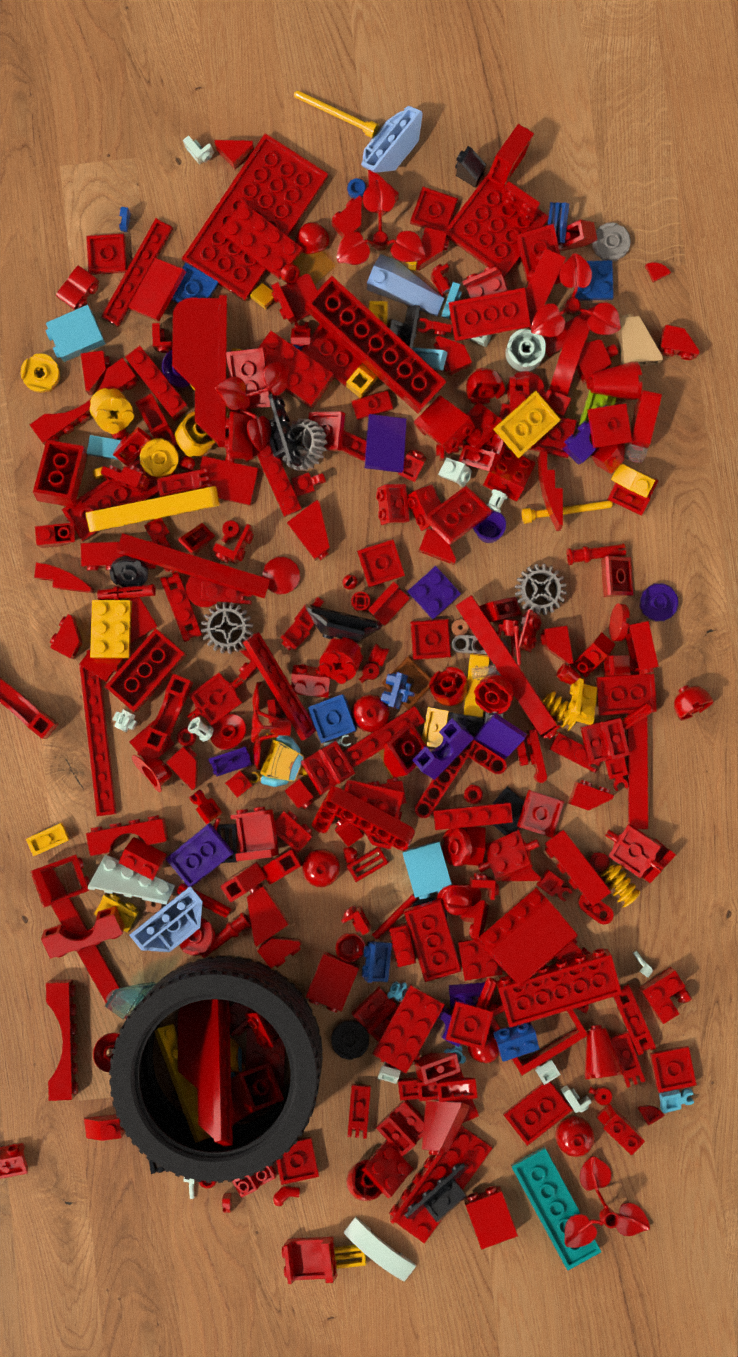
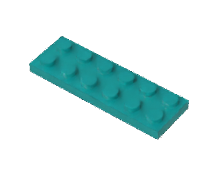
(552, 1204)

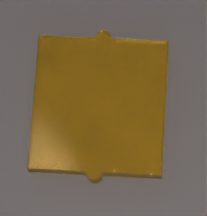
(315, 265)

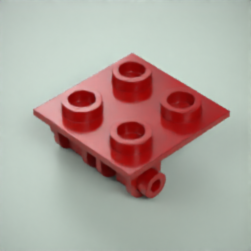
(532, 623)

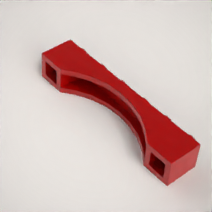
(55, 425)
(26, 711)
(60, 999)

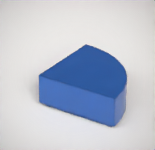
(125, 214)

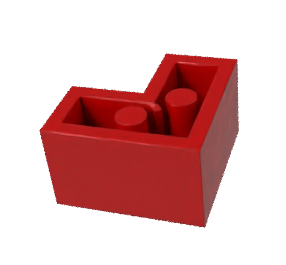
(658, 992)

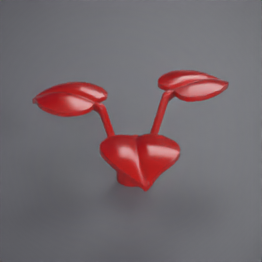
(354, 248)
(575, 274)
(233, 395)
(278, 727)
(628, 1221)

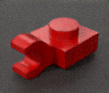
(439, 328)
(305, 484)
(158, 531)
(303, 616)
(207, 808)

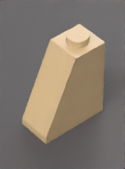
(636, 342)

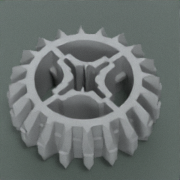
(312, 438)
(547, 595)
(225, 611)

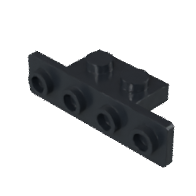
(407, 330)
(282, 437)
(443, 1197)

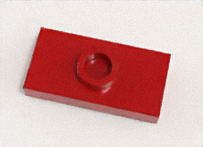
(372, 404)

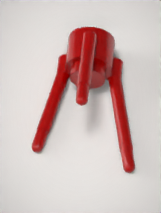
(511, 629)

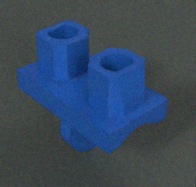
(400, 690)

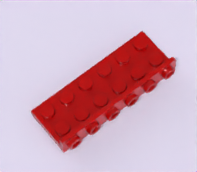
(560, 987)
(466, 1149)

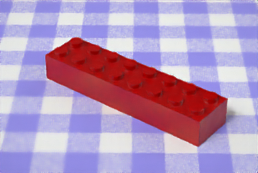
(374, 344)

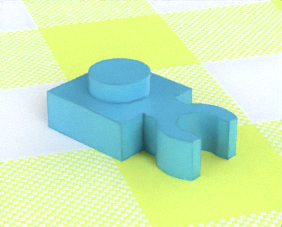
(454, 295)
(673, 1099)

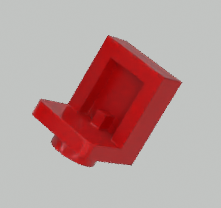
(558, 402)

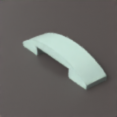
(378, 1250)

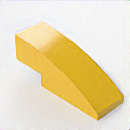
(470, 705)

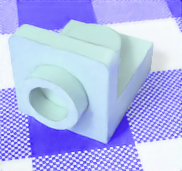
(195, 149)
(572, 1097)

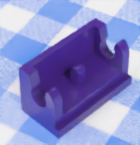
(231, 761)

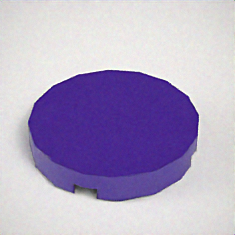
(658, 602)

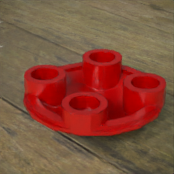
(282, 574)

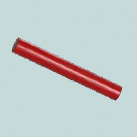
(394, 917)

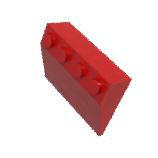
(527, 937)

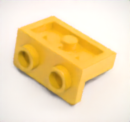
(582, 702)
(434, 722)
(127, 911)

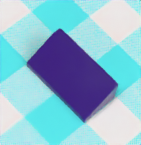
(465, 993)

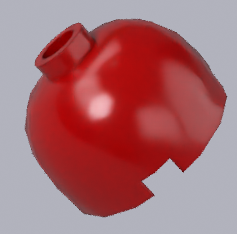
(484, 385)
(449, 686)
(494, 694)
(690, 701)
(370, 713)
(321, 868)
(574, 1136)
(360, 1184)

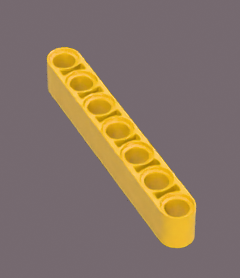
(152, 509)

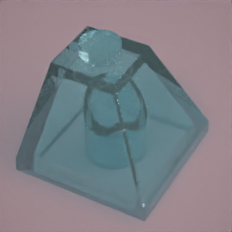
(124, 1000)

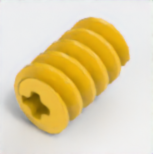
(558, 709)
(620, 884)

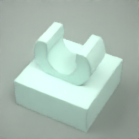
(547, 1071)
(389, 1074)

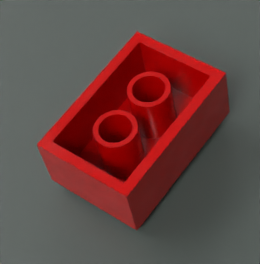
(60, 473)

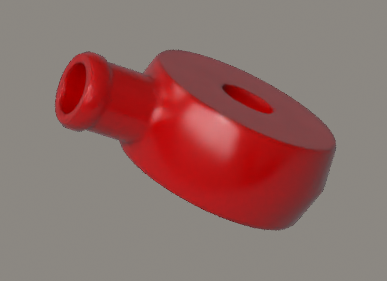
(230, 534)
(365, 671)
(598, 1095)

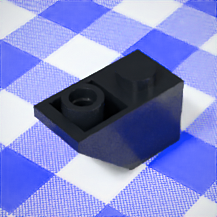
(470, 166)

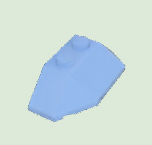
(393, 141)
(170, 924)

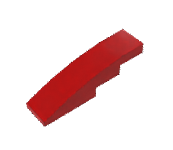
(552, 496)
(443, 1090)

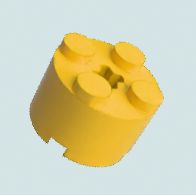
(111, 410)
(192, 437)

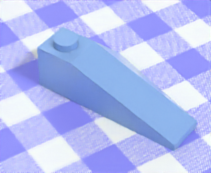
(398, 283)

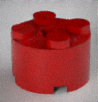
(341, 659)

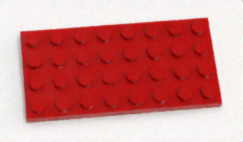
(274, 185)

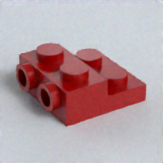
(129, 477)

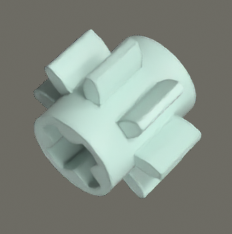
(124, 720)

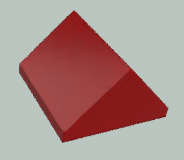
(617, 576)

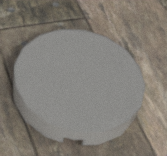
(612, 242)

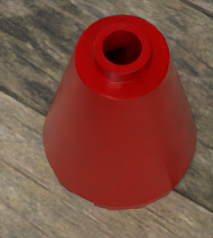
(617, 381)
(600, 1055)

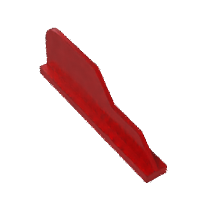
(201, 358)
(207, 1063)

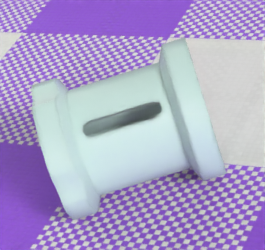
(496, 500)
(200, 729)

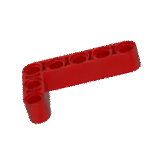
(453, 770)
(364, 817)

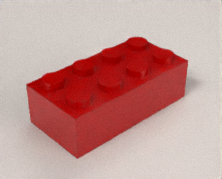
(305, 377)
(145, 670)

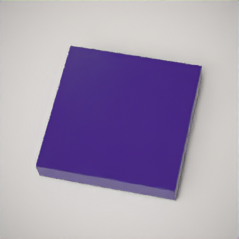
(499, 736)

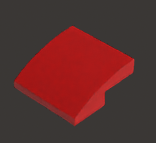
(486, 457)
(630, 499)
(605, 740)
(327, 767)
(375, 1012)
(402, 1127)

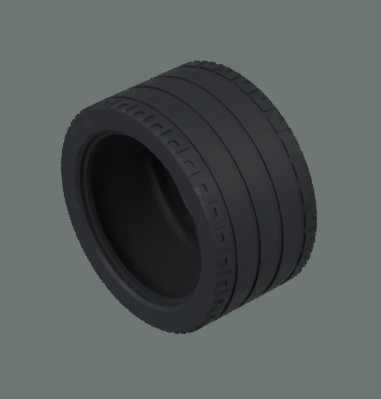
(163, 1130)

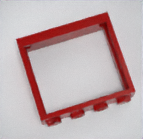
(548, 1051)

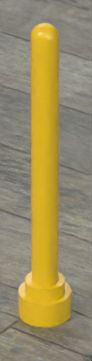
(369, 128)
(530, 515)

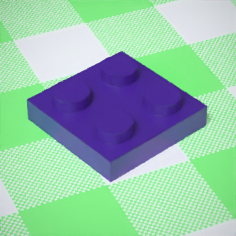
(434, 592)

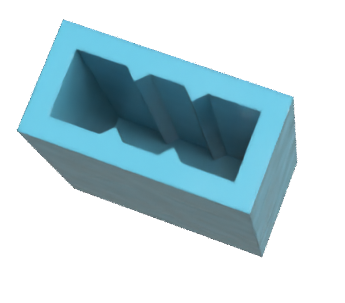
(74, 333)
(426, 869)

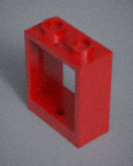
(510, 155)
(641, 648)
(40, 886)

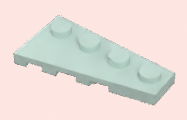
(122, 880)

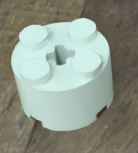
(525, 340)

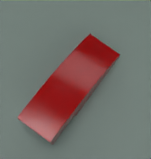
(155, 420)
(61, 579)

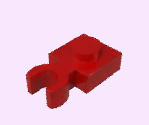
(300, 334)
(521, 750)
(617, 769)
(552, 884)

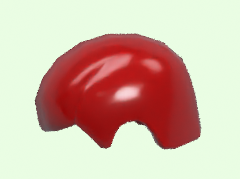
(349, 947)

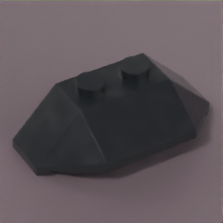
(341, 624)

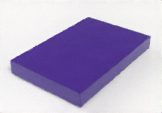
(385, 443)
(199, 855)

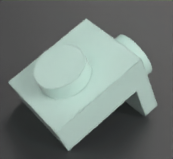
(455, 472)

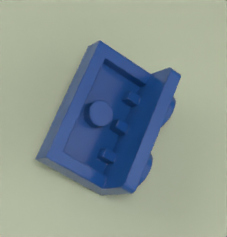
(377, 961)
(516, 1041)

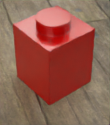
(239, 783)
(299, 794)

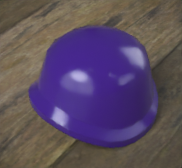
(491, 528)

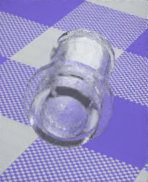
(483, 671)

